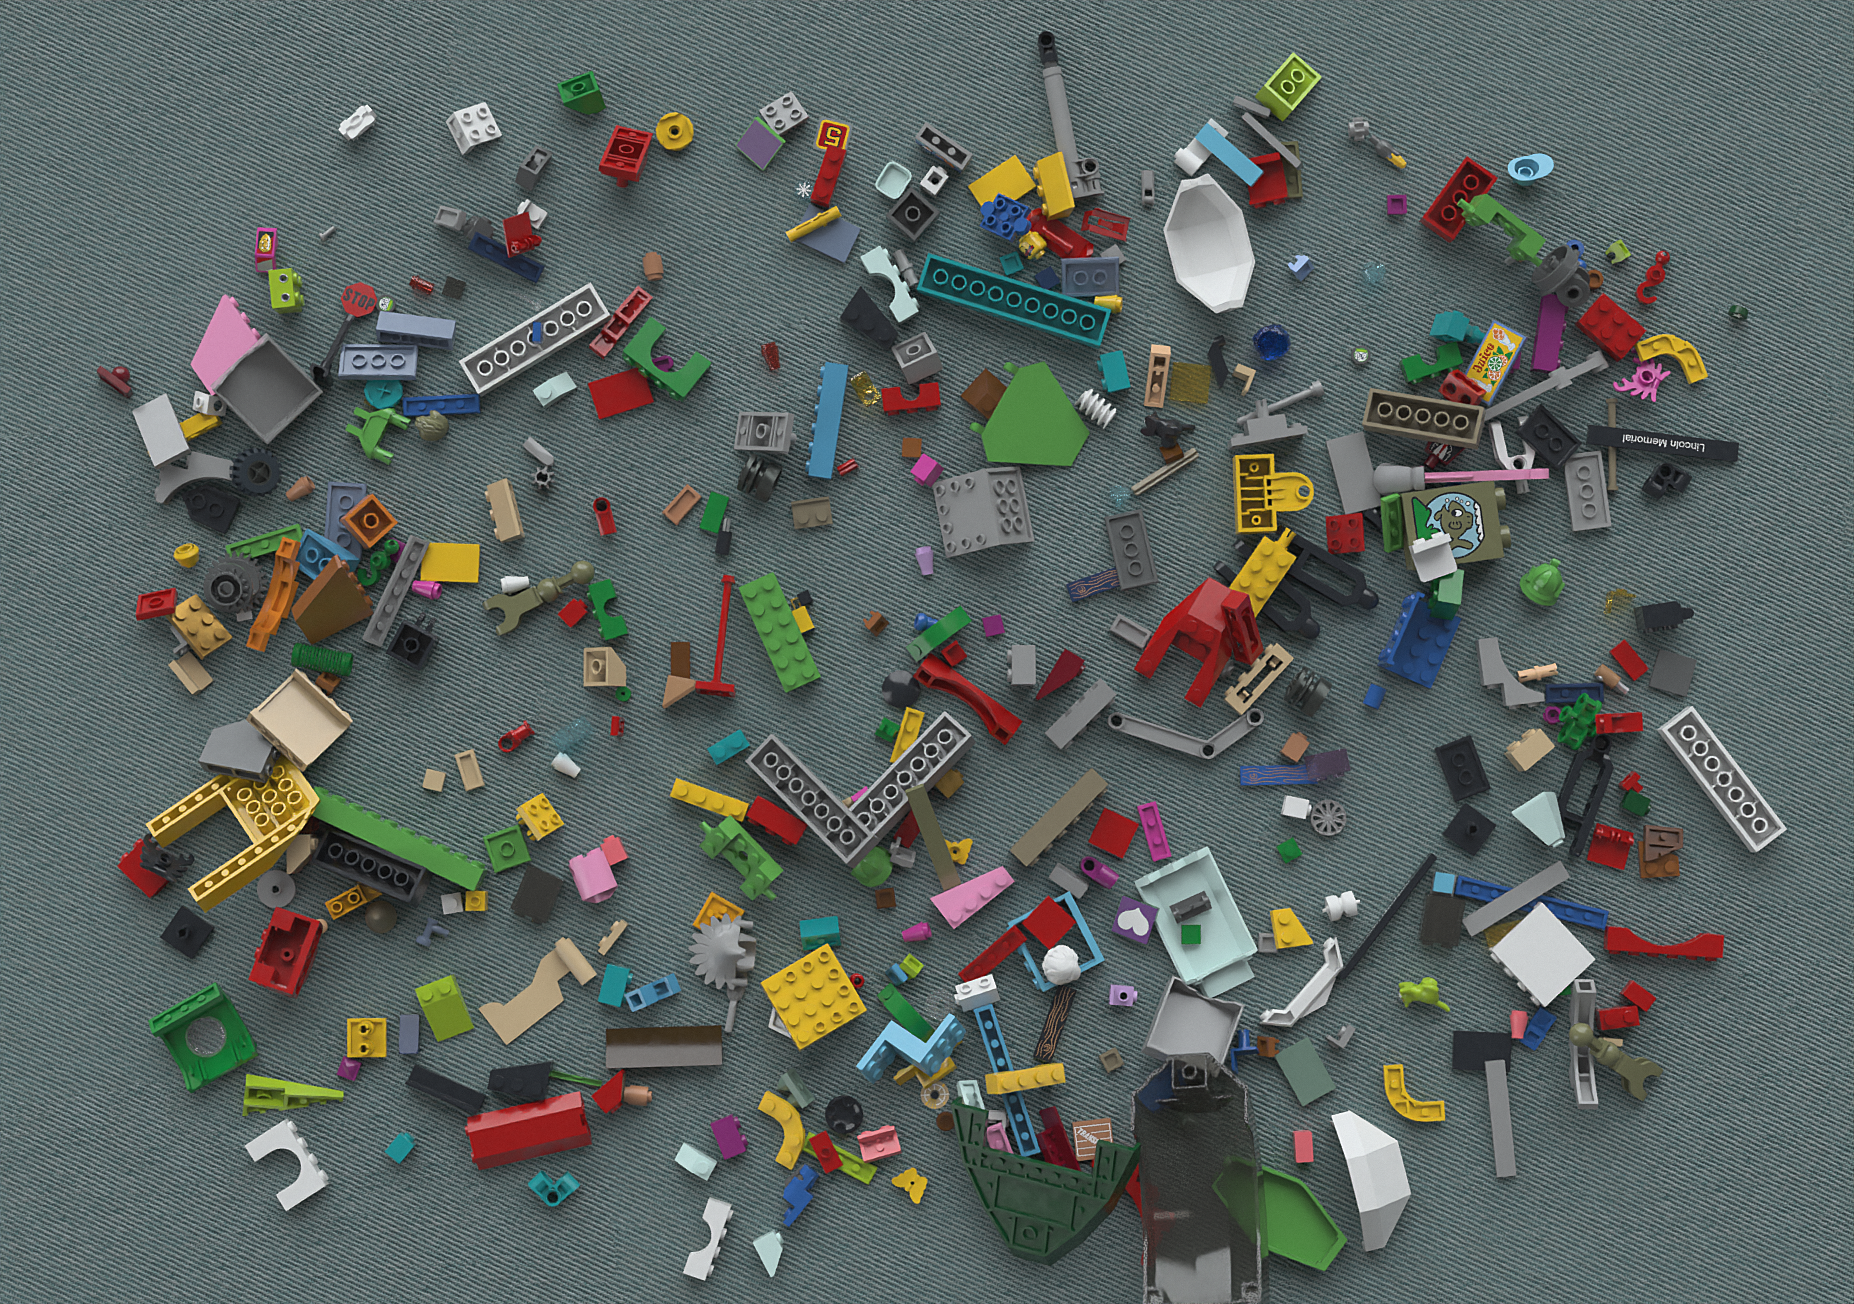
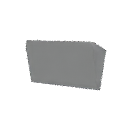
(1069, 880)

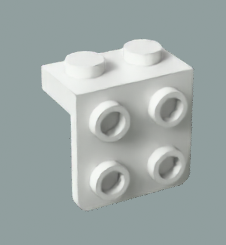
(1433, 557)

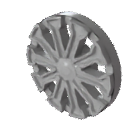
(1328, 817)

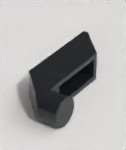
(1217, 361)

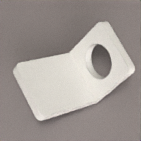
(205, 404)

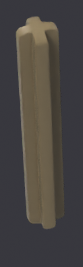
(1164, 472)

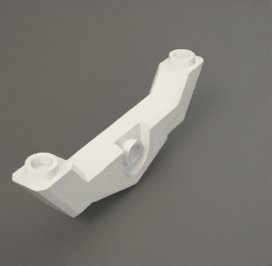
(1313, 994)

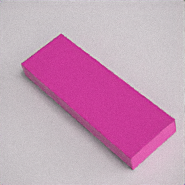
(1154, 831)

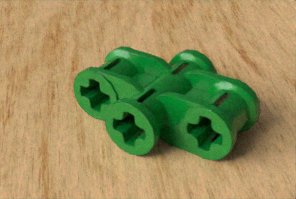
(1582, 716)

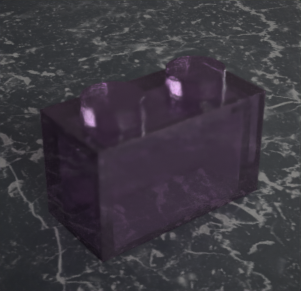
(1327, 763)

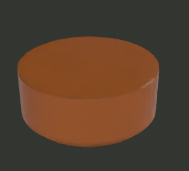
(1596, 279)

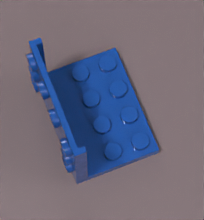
(1417, 642)

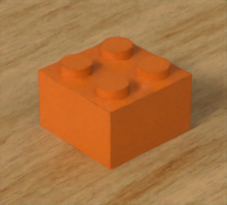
(368, 521)

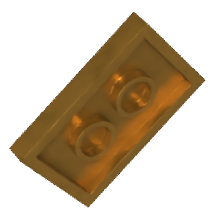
(199, 626)

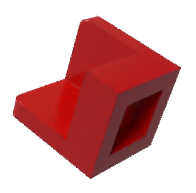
(953, 653)

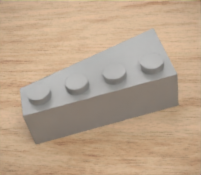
(1080, 713)

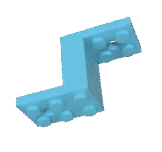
(923, 1055)

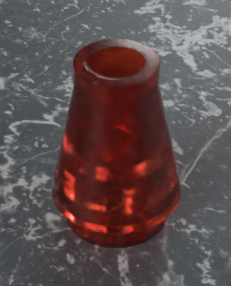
(771, 355)

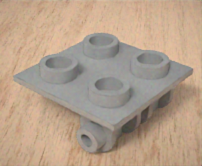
(784, 114)

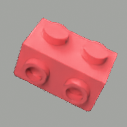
(879, 1144)

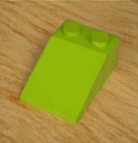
(1288, 86)
(444, 1008)

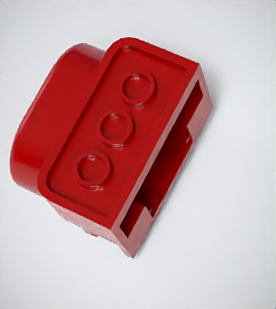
(286, 936)

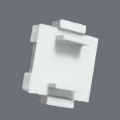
(358, 123)

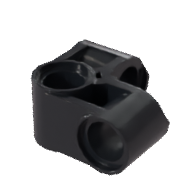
(1657, 484)

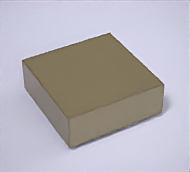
(1111, 1059)

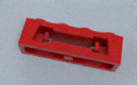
(1243, 628)

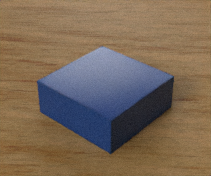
(537, 332)

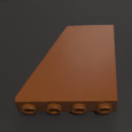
(331, 602)

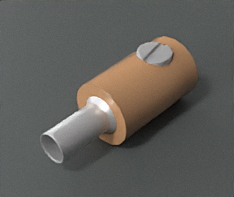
(1610, 678)

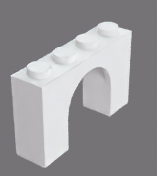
(310, 1177)

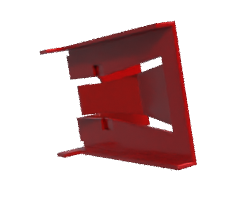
(1117, 227)

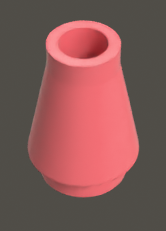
(1518, 1023)

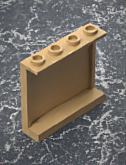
(300, 720)

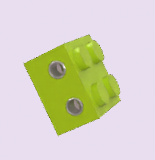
(285, 291)

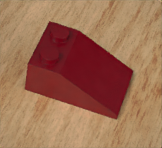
(1063, 671)

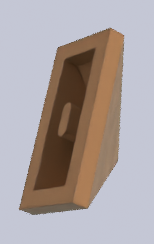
(676, 689)

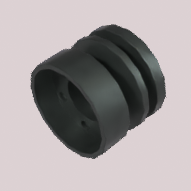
(759, 478)
(1307, 691)

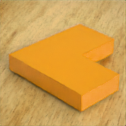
(717, 907)

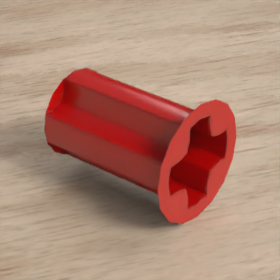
(847, 467)

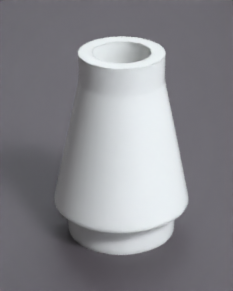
(512, 584)
(565, 764)

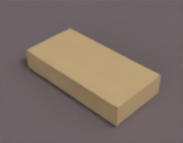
(469, 770)

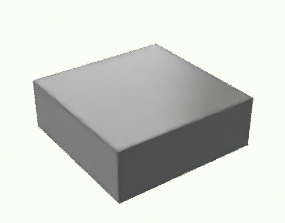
(1266, 943)

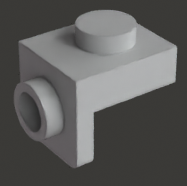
(184, 646)
(901, 855)

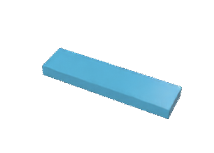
(1229, 154)

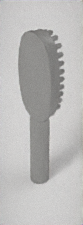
(734, 996)

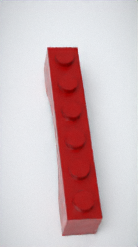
(998, 720)
(1703, 945)

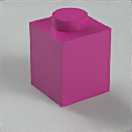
(926, 471)

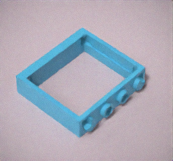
(1030, 965)

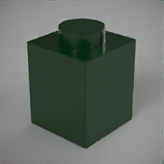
(1635, 803)

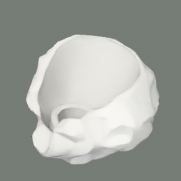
(1061, 965)

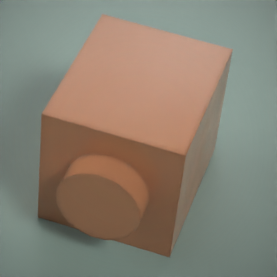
(1294, 746)

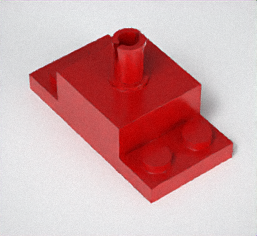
(626, 155)

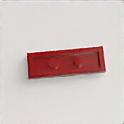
(617, 726)

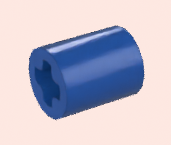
(1374, 696)

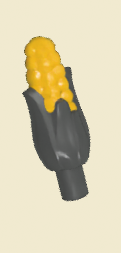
(1387, 151)

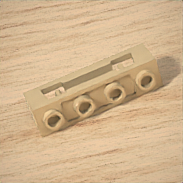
(1279, 655)

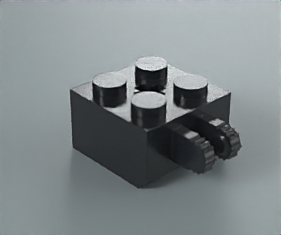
(1664, 615)
(409, 633)

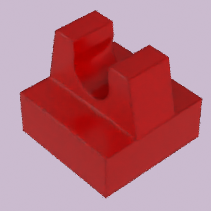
(1630, 782)

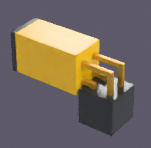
(801, 615)

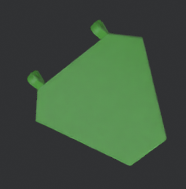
(1033, 421)

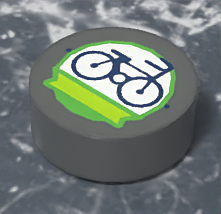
(386, 303)
(1360, 355)

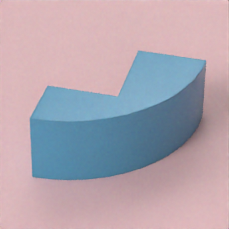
(652, 992)

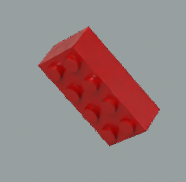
(1444, 214)

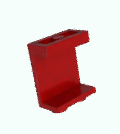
(1271, 185)

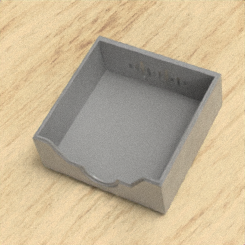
(266, 388)
(1191, 1023)

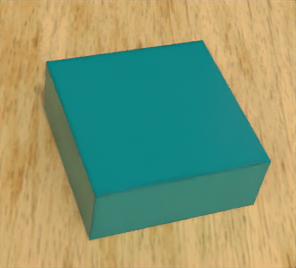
(1011, 263)

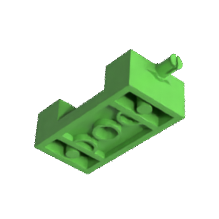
(1485, 209)
(757, 868)

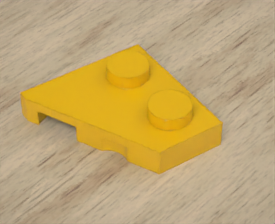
(1288, 930)

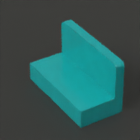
(820, 932)

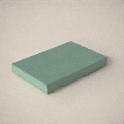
(1304, 1071)

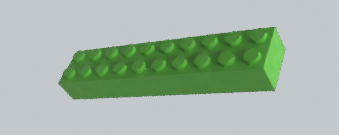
(399, 841)

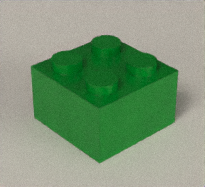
(1446, 595)

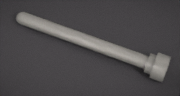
(1314, 390)

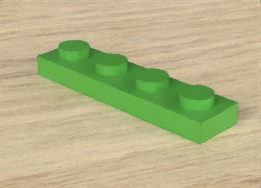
(265, 543)

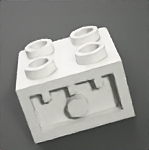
(473, 127)

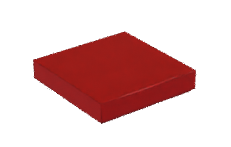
(156, 604)
(1113, 833)
(1048, 922)

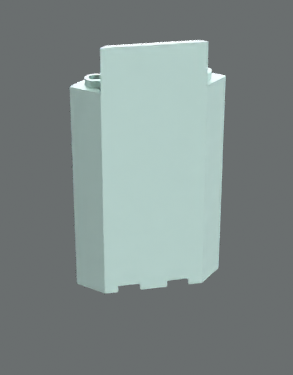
(1225, 939)

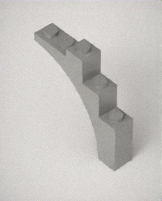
(1582, 1064)

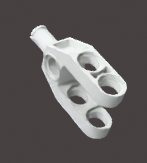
(1501, 455)

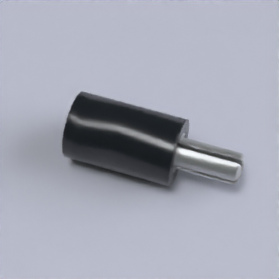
(724, 539)

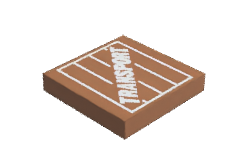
(1087, 1134)

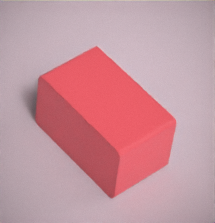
(1303, 1146)

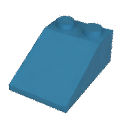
(317, 552)

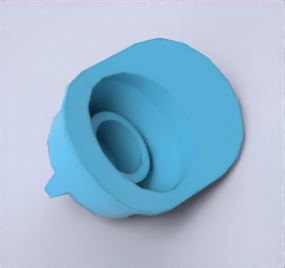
(1530, 168)

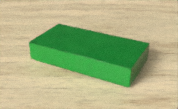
(714, 512)

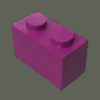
(729, 1136)

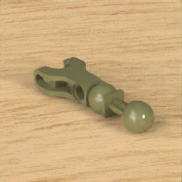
(532, 598)
(1607, 1053)

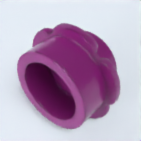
(1547, 715)

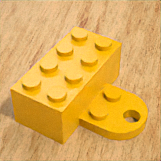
(1263, 492)

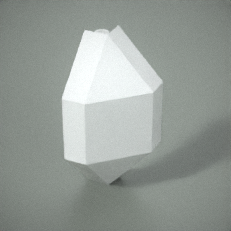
(1209, 244)
(1375, 1175)

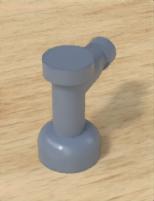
(431, 927)

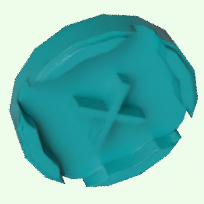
(383, 393)

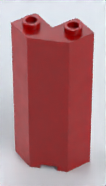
(528, 1130)

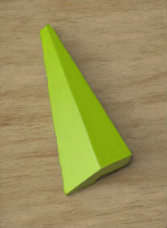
(270, 1093)

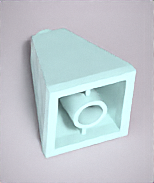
(1542, 818)

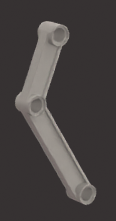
(1558, 378)
(1183, 741)

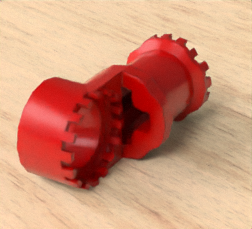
(516, 736)

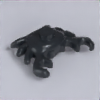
(162, 862)

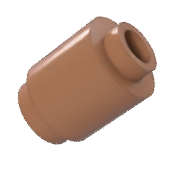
(653, 266)
(637, 1095)

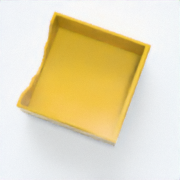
(813, 997)

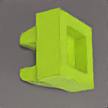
(1620, 251)
(911, 966)

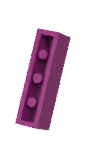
(1548, 335)

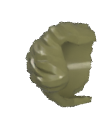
(433, 426)

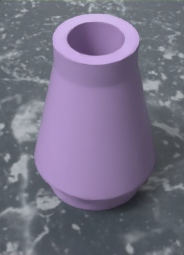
(925, 559)

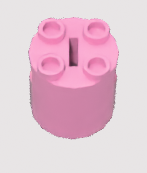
(593, 876)

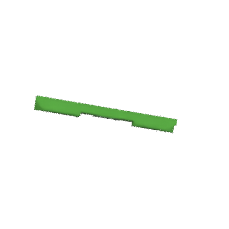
(576, 1078)

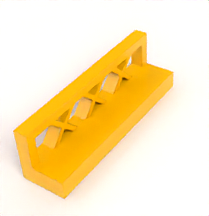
(199, 425)

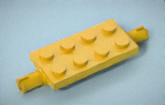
(1265, 570)

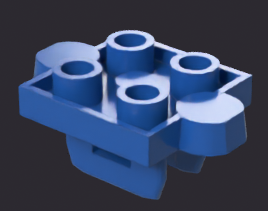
(1005, 218)

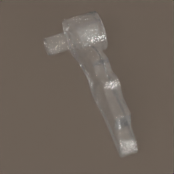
(536, 306)

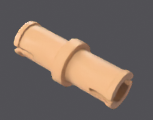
(1537, 673)

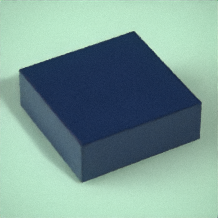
(1047, 278)

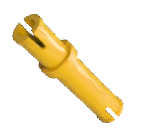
(818, 221)

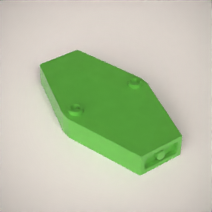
(1298, 1222)

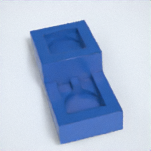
(1537, 1028)

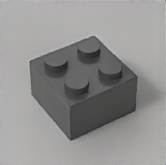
(912, 215)

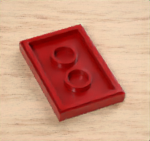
(620, 393)

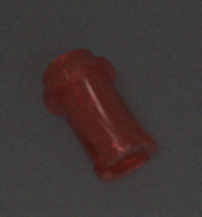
(421, 284)

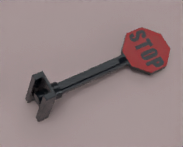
(358, 302)

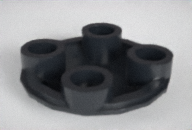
(900, 689)
(844, 1114)

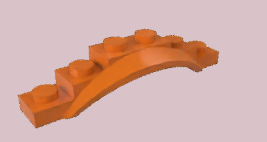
(279, 595)

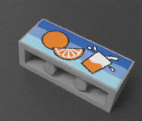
(943, 148)

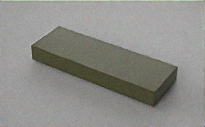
(1292, 175)

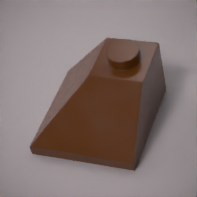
(984, 394)

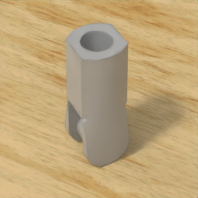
(1147, 184)
(538, 452)

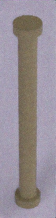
(1611, 450)

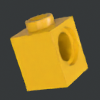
(476, 901)

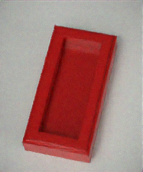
(1628, 660)

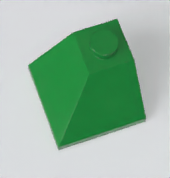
(582, 94)

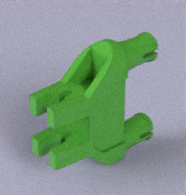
(374, 430)

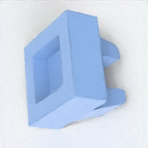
(1301, 267)

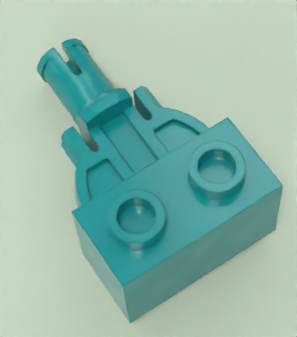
(1455, 327)

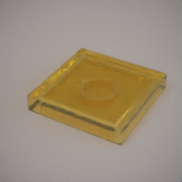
(1190, 382)

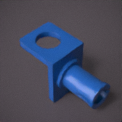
(1243, 1049)

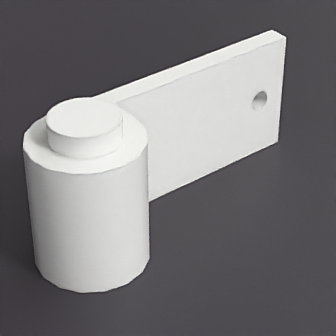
(1196, 153)

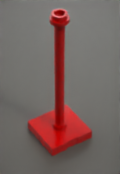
(716, 686)

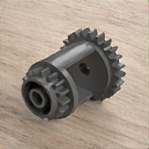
(234, 583)

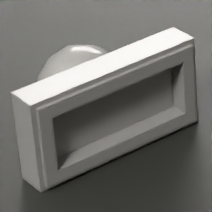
(450, 218)

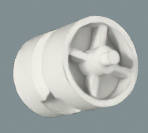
(1344, 905)

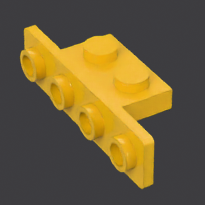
(907, 1073)

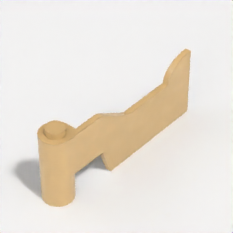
(541, 995)

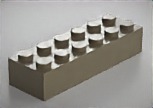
(1424, 418)
(1058, 817)

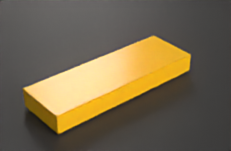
(908, 732)

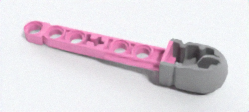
(1400, 478)

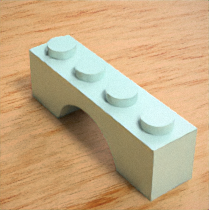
(878, 264)

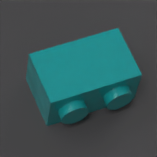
(1114, 372)
(729, 747)
(615, 985)

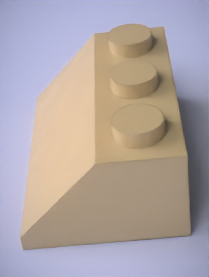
(504, 511)

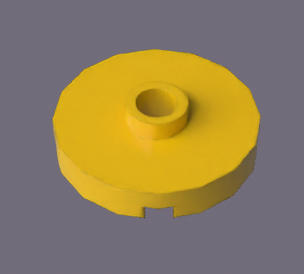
(671, 122)

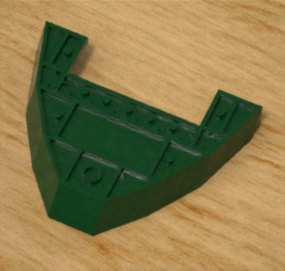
(1037, 1204)

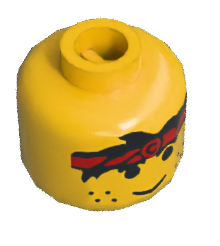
(1032, 245)

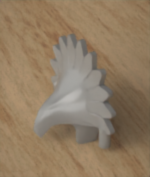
(724, 951)

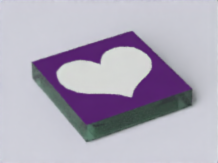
(1135, 919)

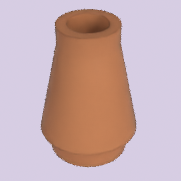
(301, 488)

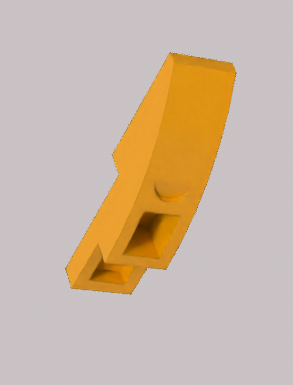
(350, 900)

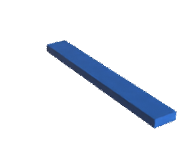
(1561, 909)

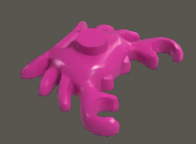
(1645, 380)

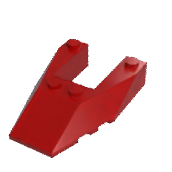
(1200, 631)

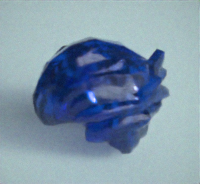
(1271, 342)

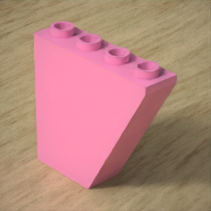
(223, 342)

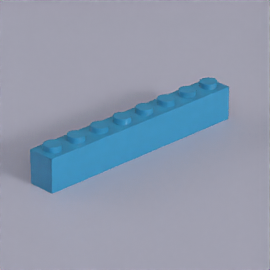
(1001, 1062)

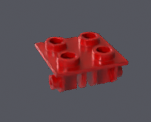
(519, 234)
(1345, 533)
(1610, 846)

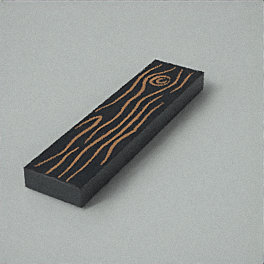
(1054, 1023)

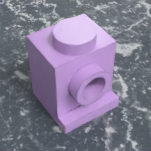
(1116, 990)

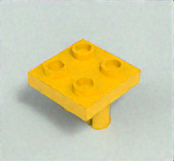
(539, 817)
(366, 1037)

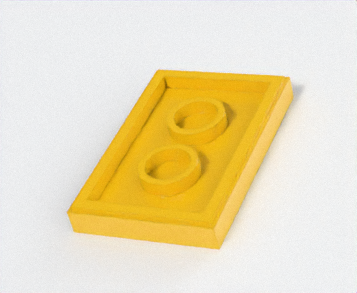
(1007, 179)
(451, 563)

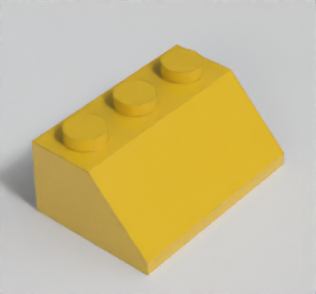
(1054, 187)

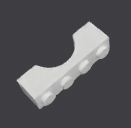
(700, 1262)

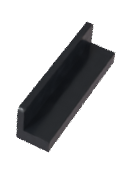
(446, 1089)

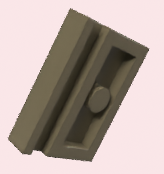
(811, 513)

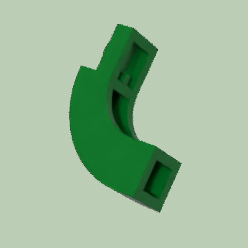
(938, 633)
(905, 1013)

